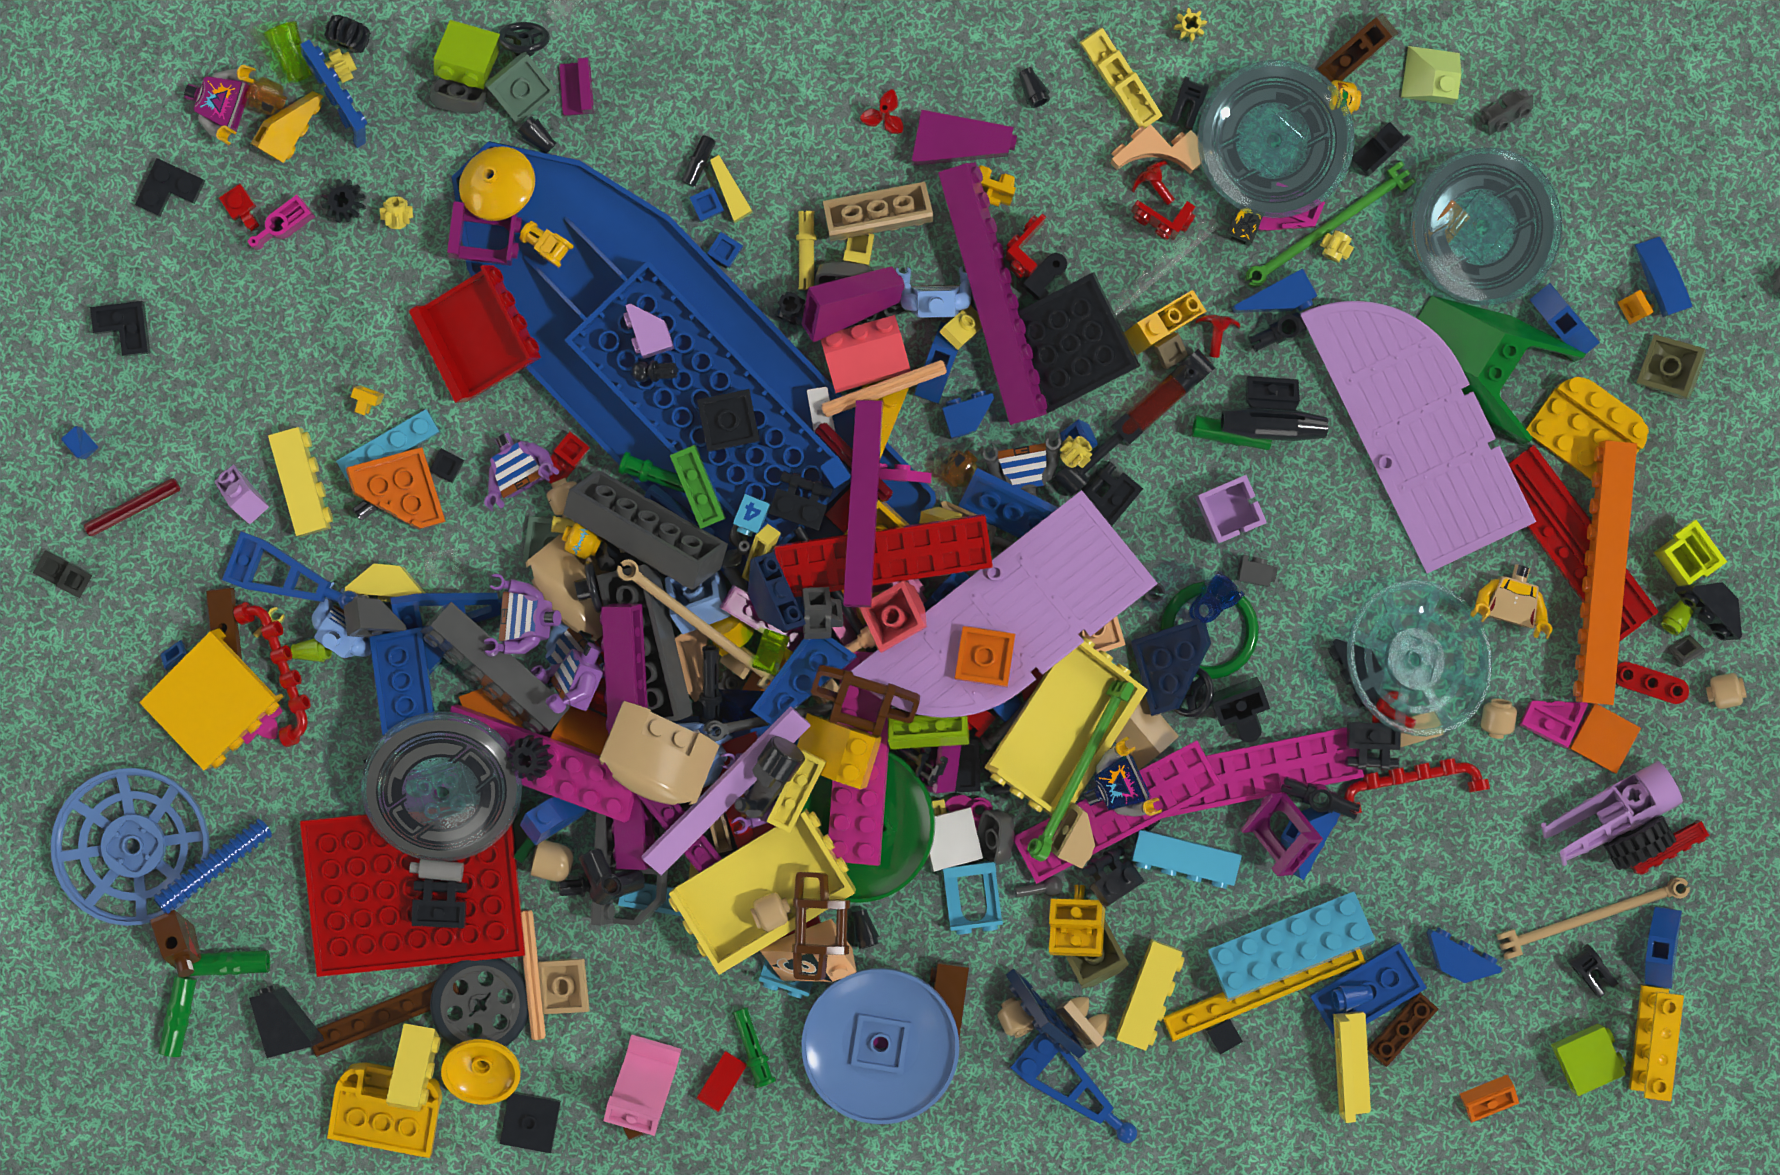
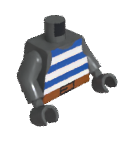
(1025, 466)

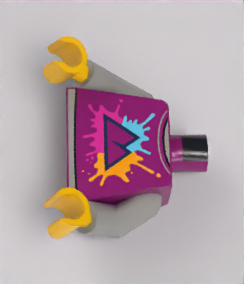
(221, 101)

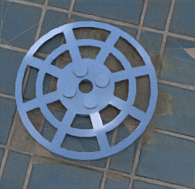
(115, 840)

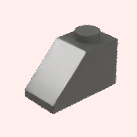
(370, 618)

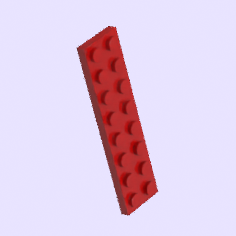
(898, 556)

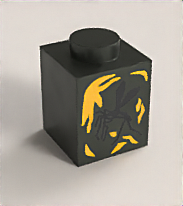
(1243, 227)

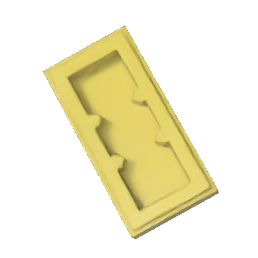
(962, 327)

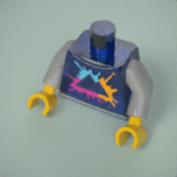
(1121, 784)

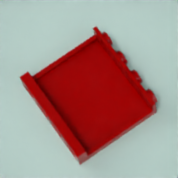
(476, 334)

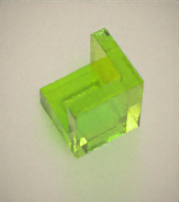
(770, 652)

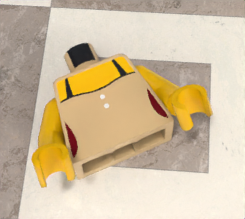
(1514, 602)

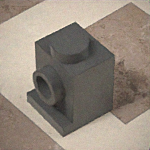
(1256, 571)

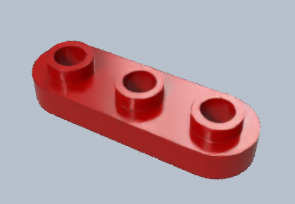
(1663, 683)

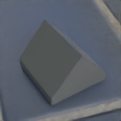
(1686, 650)

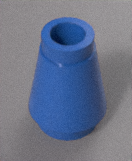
(1349, 997)

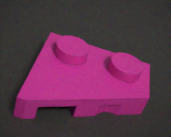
(903, 473)

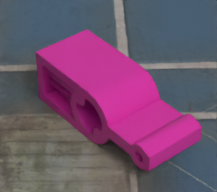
(294, 214)

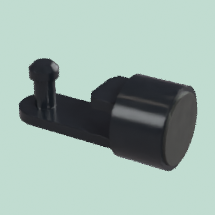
(774, 768)

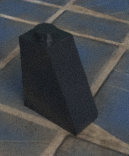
(282, 1022)

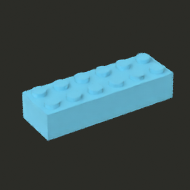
(1291, 946)

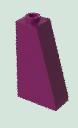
(956, 139)
(849, 300)

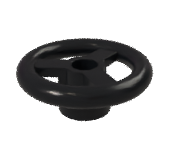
(523, 41)
(589, 587)
(1201, 693)

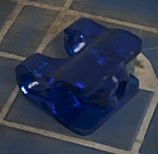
(1217, 594)

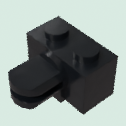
(1240, 706)

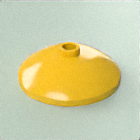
(504, 192)
(477, 1080)

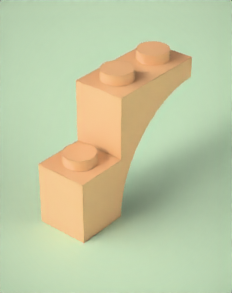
(1150, 143)

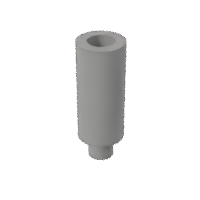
(438, 870)

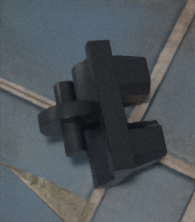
(613, 556)

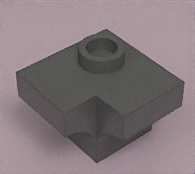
(820, 613)

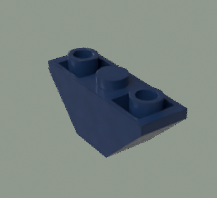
(772, 594)

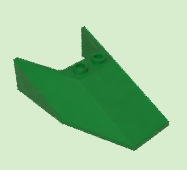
(1488, 351)

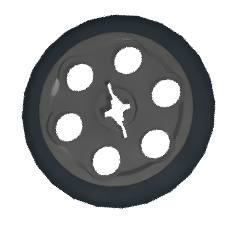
(504, 977)

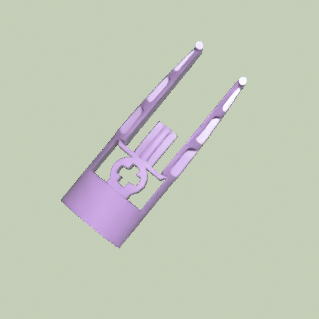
(1654, 795)

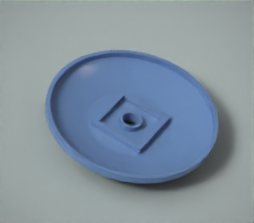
(871, 1081)

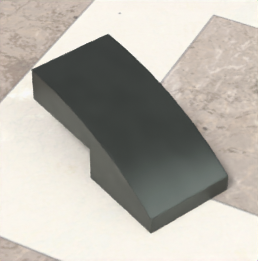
(62, 573)

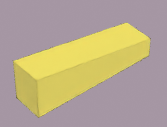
(735, 200)
(762, 544)

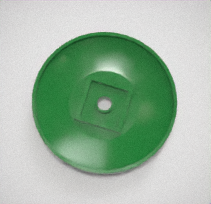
(905, 836)

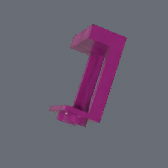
(502, 257)
(1259, 823)

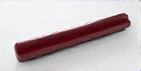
(845, 454)
(132, 507)

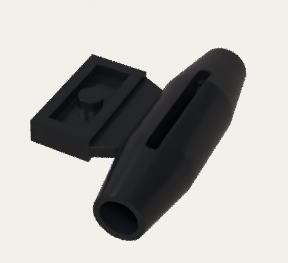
(1273, 413)

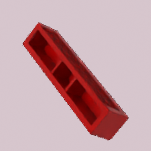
(1684, 837)

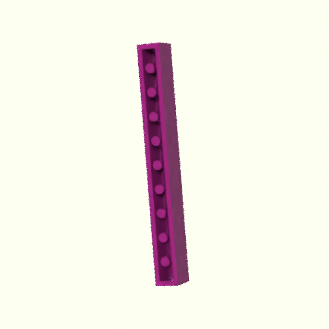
(993, 293)
(626, 682)

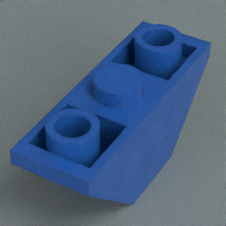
(1564, 319)
(940, 350)
(1323, 824)
(1662, 947)
(1459, 959)

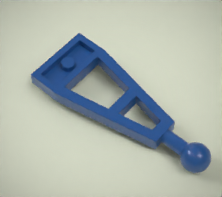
(245, 562)
(408, 610)
(1037, 1057)

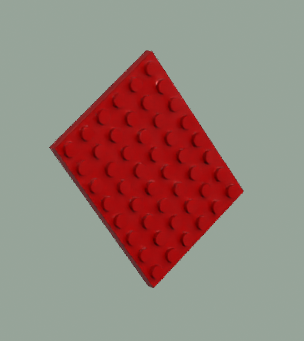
(366, 893)

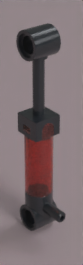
(1142, 416)

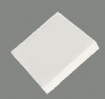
(954, 840)

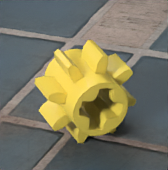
(1187, 19)
(342, 64)
(396, 212)
(1336, 246)
(1075, 451)

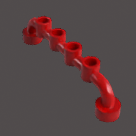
(244, 614)
(1421, 772)

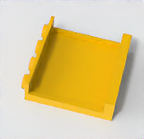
(210, 701)

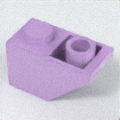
(650, 332)
(241, 494)

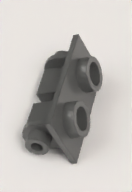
(1517, 105)

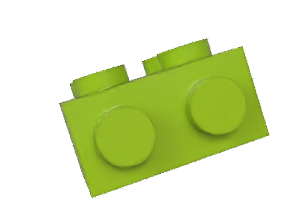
(466, 54)
(1589, 1059)

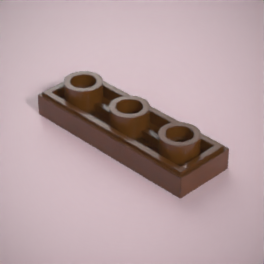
(220, 609)
(1390, 1040)

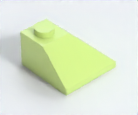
(1431, 75)

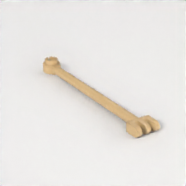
(693, 619)
(1517, 941)

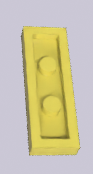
(796, 793)

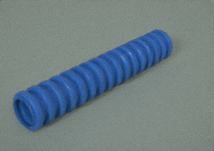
(212, 866)

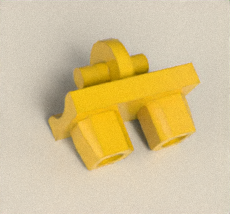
(1000, 191)

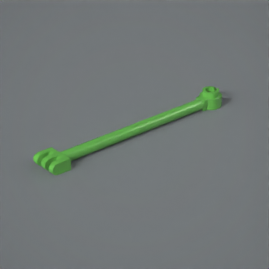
(1395, 180)
(1041, 847)

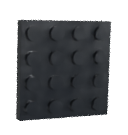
(1076, 342)

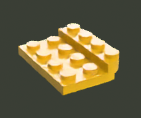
(1581, 416)
(365, 1118)

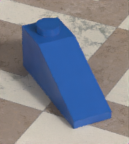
(1285, 295)
(550, 818)

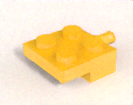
(1076, 926)

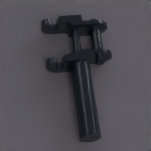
(922, 761)

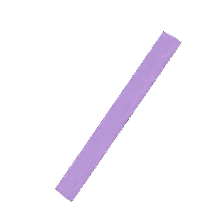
(720, 795)

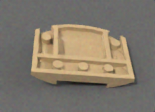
(555, 576)
(657, 756)

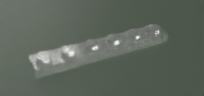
(1163, 265)

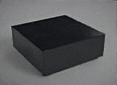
(446, 465)
(1224, 1036)

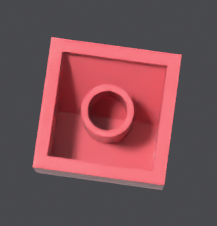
(895, 615)

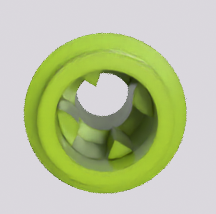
(1677, 618)
(311, 651)

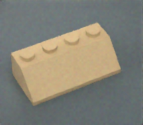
(878, 211)

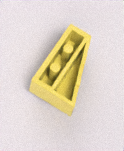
(413, 1067)

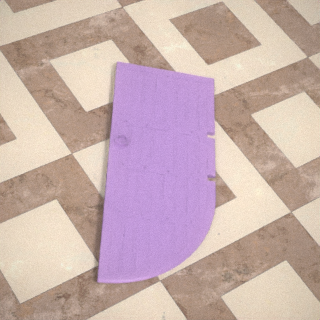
(1419, 428)
(1043, 588)

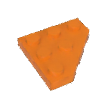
(400, 487)

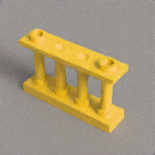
(1656, 1042)

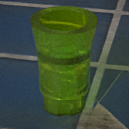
(286, 47)

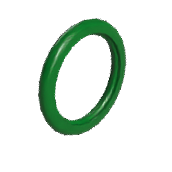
(1251, 624)

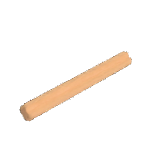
(884, 388)
(532, 981)

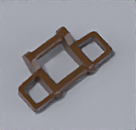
(847, 678)
(800, 945)

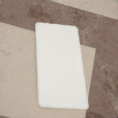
(816, 398)

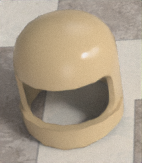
(552, 861)

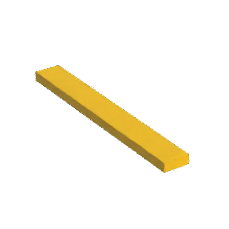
(1217, 1009)

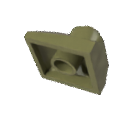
(1672, 367)
(1094, 970)

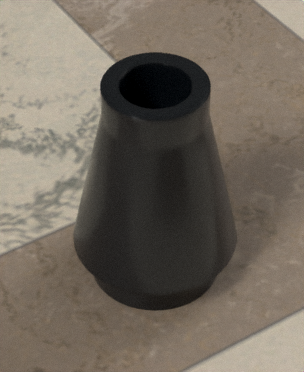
(1034, 89)
(536, 134)
(864, 931)

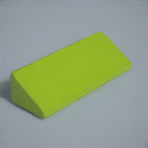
(928, 732)

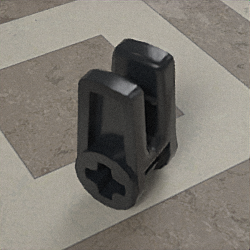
(1193, 93)
(1588, 961)

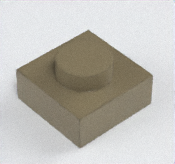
(1170, 350)

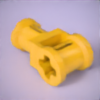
(548, 244)

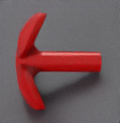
(888, 103)
(1154, 176)
(1220, 324)
(1388, 711)

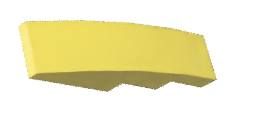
(1121, 78)

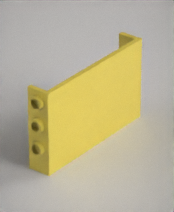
(1057, 725)
(721, 896)

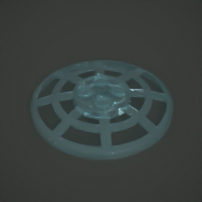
(1430, 655)

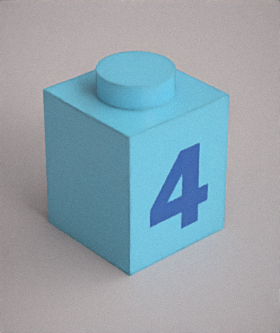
(751, 515)

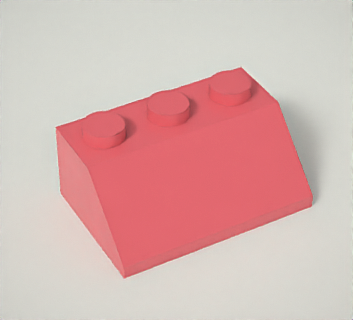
(865, 354)

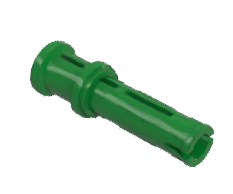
(647, 471)
(756, 1059)

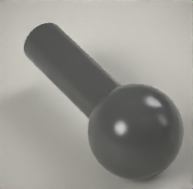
(1051, 886)

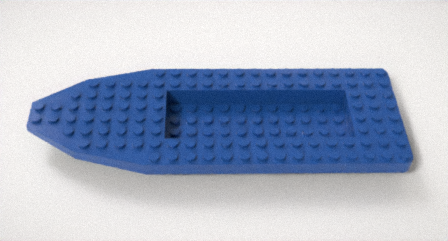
(719, 338)

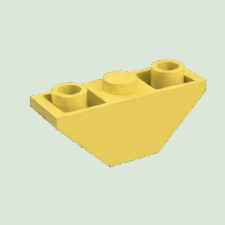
(384, 582)

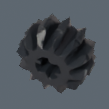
(347, 33)
(336, 208)
(523, 750)

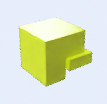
(1690, 555)

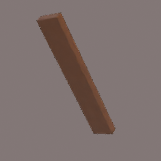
(376, 1018)

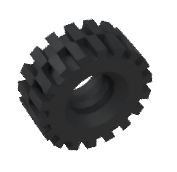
(1640, 843)

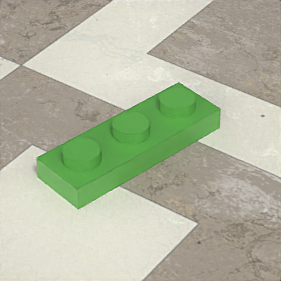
(697, 486)

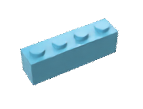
(1185, 857)

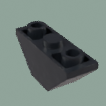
(1715, 607)
(1338, 652)

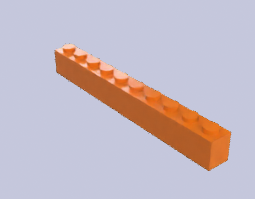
(1605, 572)

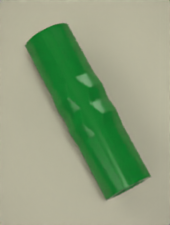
(1210, 429)
(232, 963)
(177, 1016)

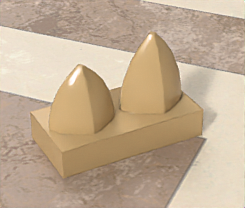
(1088, 1031)

